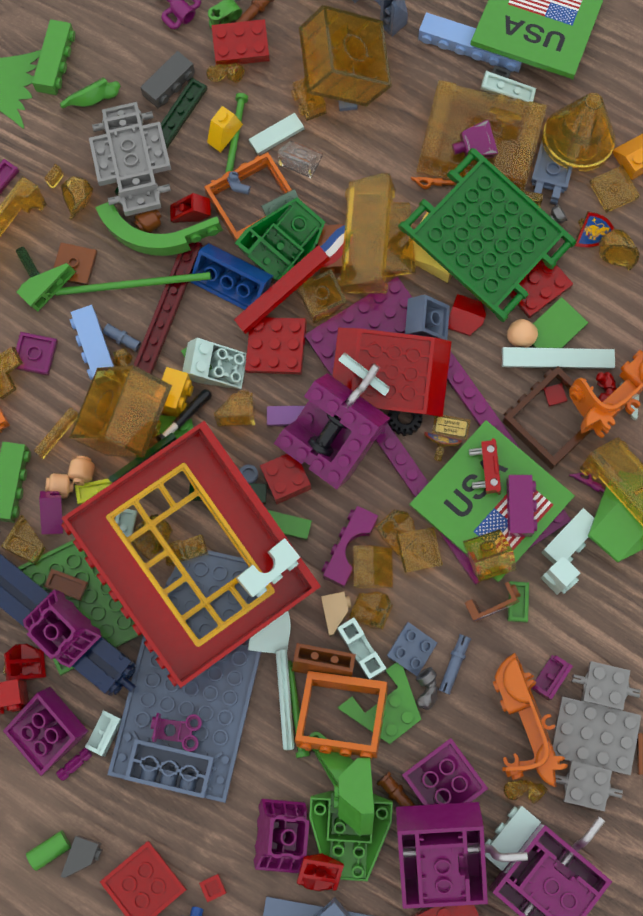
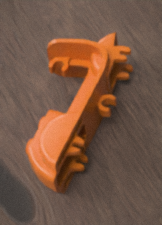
(598, 413)
(518, 697)

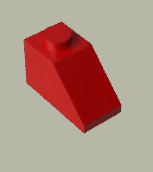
(190, 209)

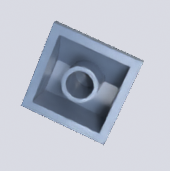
(427, 317)

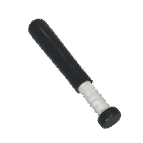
(198, 402)

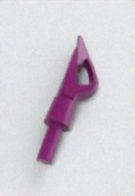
(589, 482)

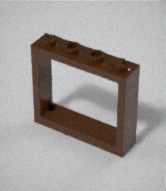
(525, 437)

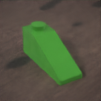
(43, 287)

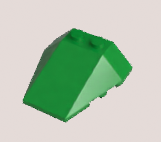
(282, 238)

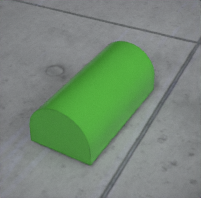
(48, 850)

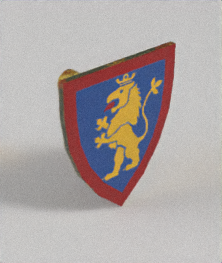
(592, 229)
(441, 441)

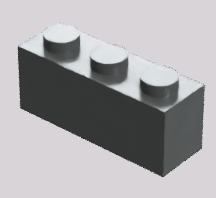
(168, 80)

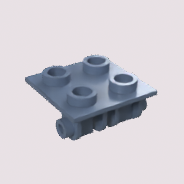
(412, 649)

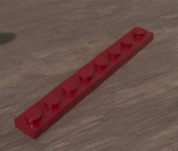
(166, 311)

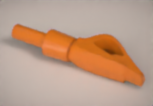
(431, 181)

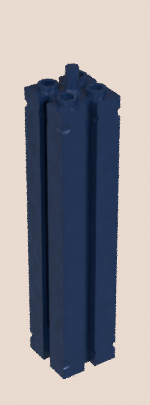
(100, 664)

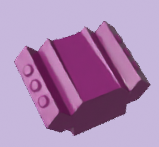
(60, 629)
(281, 836)

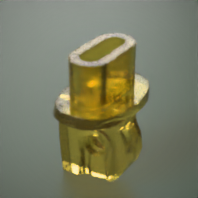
(121, 357)

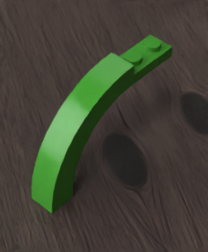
(151, 243)

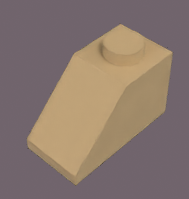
(335, 610)

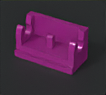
(51, 512)
(551, 677)

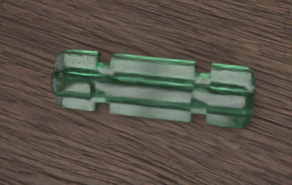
(27, 262)

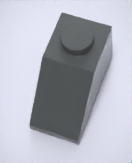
(81, 855)

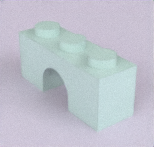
(283, 558)
(561, 576)
(359, 645)

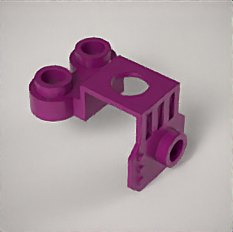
(183, 730)

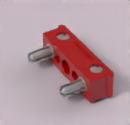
(491, 467)

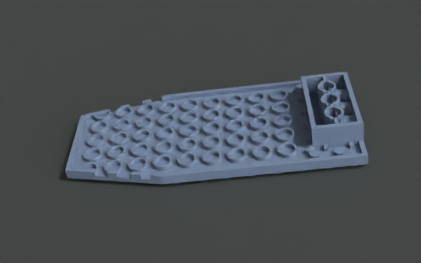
(216, 696)

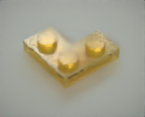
(8, 362)

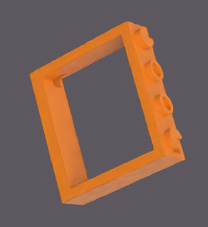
(244, 171)
(343, 683)

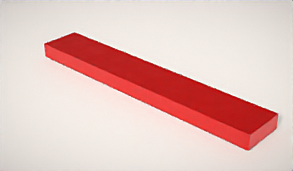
(282, 289)

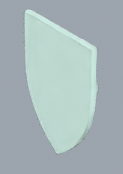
(273, 636)

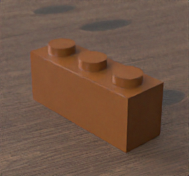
(322, 660)

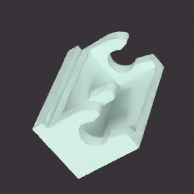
(103, 733)

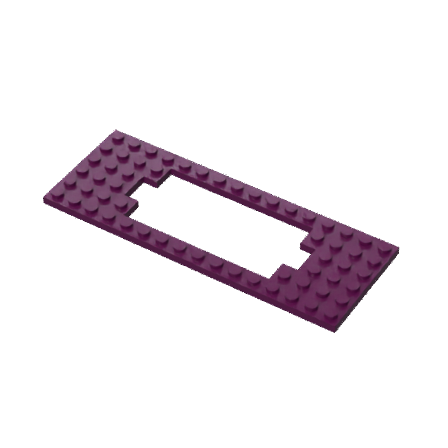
(388, 314)

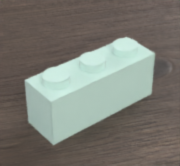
(570, 538)
(512, 834)

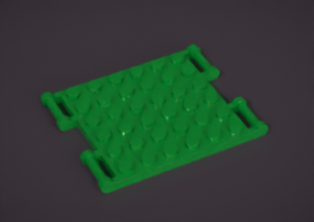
(487, 234)

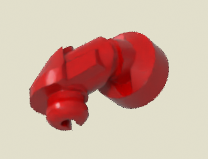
(606, 382)

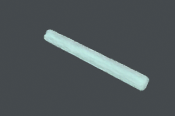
(285, 699)

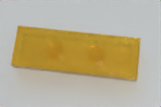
(56, 433)

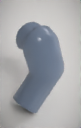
(236, 185)

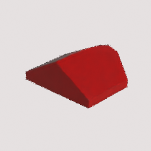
(466, 315)
(24, 663)
(320, 872)

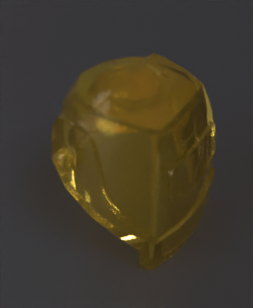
(76, 194)
(618, 249)
(147, 542)

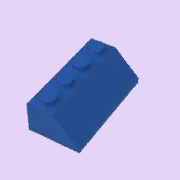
(230, 276)

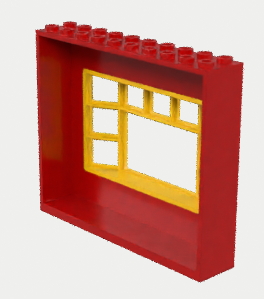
(131, 582)

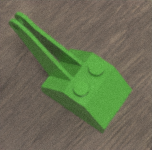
(351, 788)

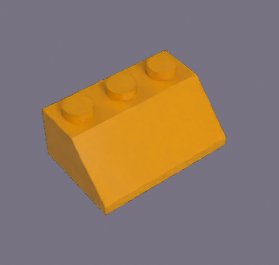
(631, 156)

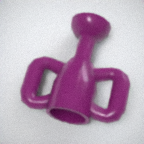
(182, 10)

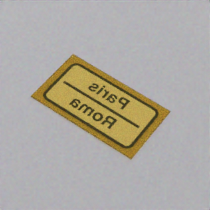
(451, 426)

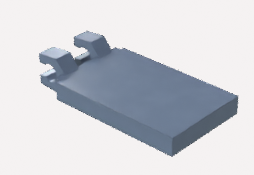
(550, 175)

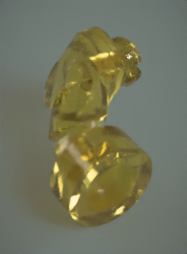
(234, 72)
(516, 789)

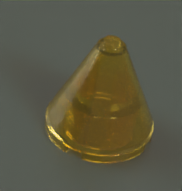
(580, 134)

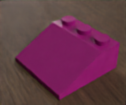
(45, 730)
(444, 777)

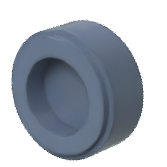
(250, 473)

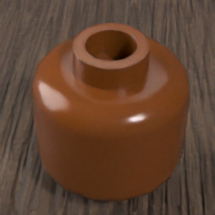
(148, 221)

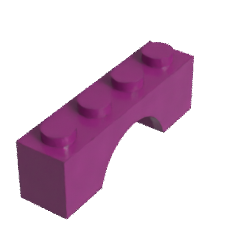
(360, 524)

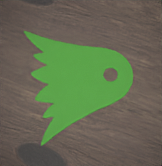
(12, 83)

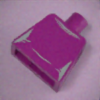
(477, 137)

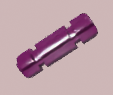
(74, 764)

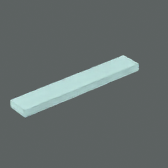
(558, 357)

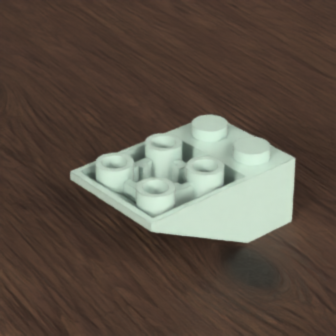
(226, 364)

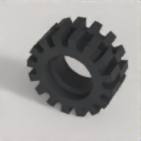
(401, 428)

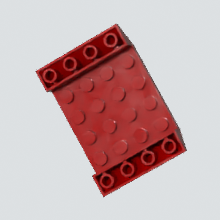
(408, 364)

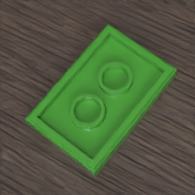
(558, 325)

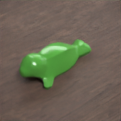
(92, 94)

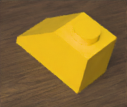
(223, 128)

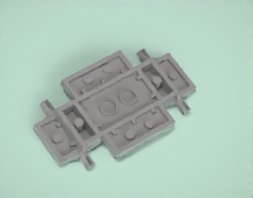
(131, 157)
(596, 735)

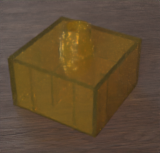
(344, 56)
(121, 411)

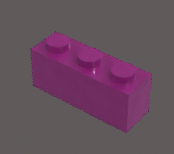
(521, 506)

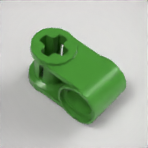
(225, 12)

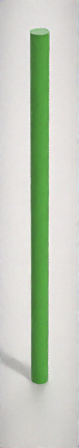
(134, 283)

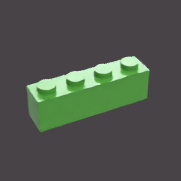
(53, 57)
(12, 474)

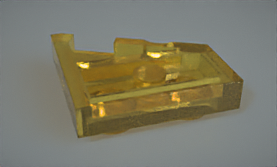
(24, 541)

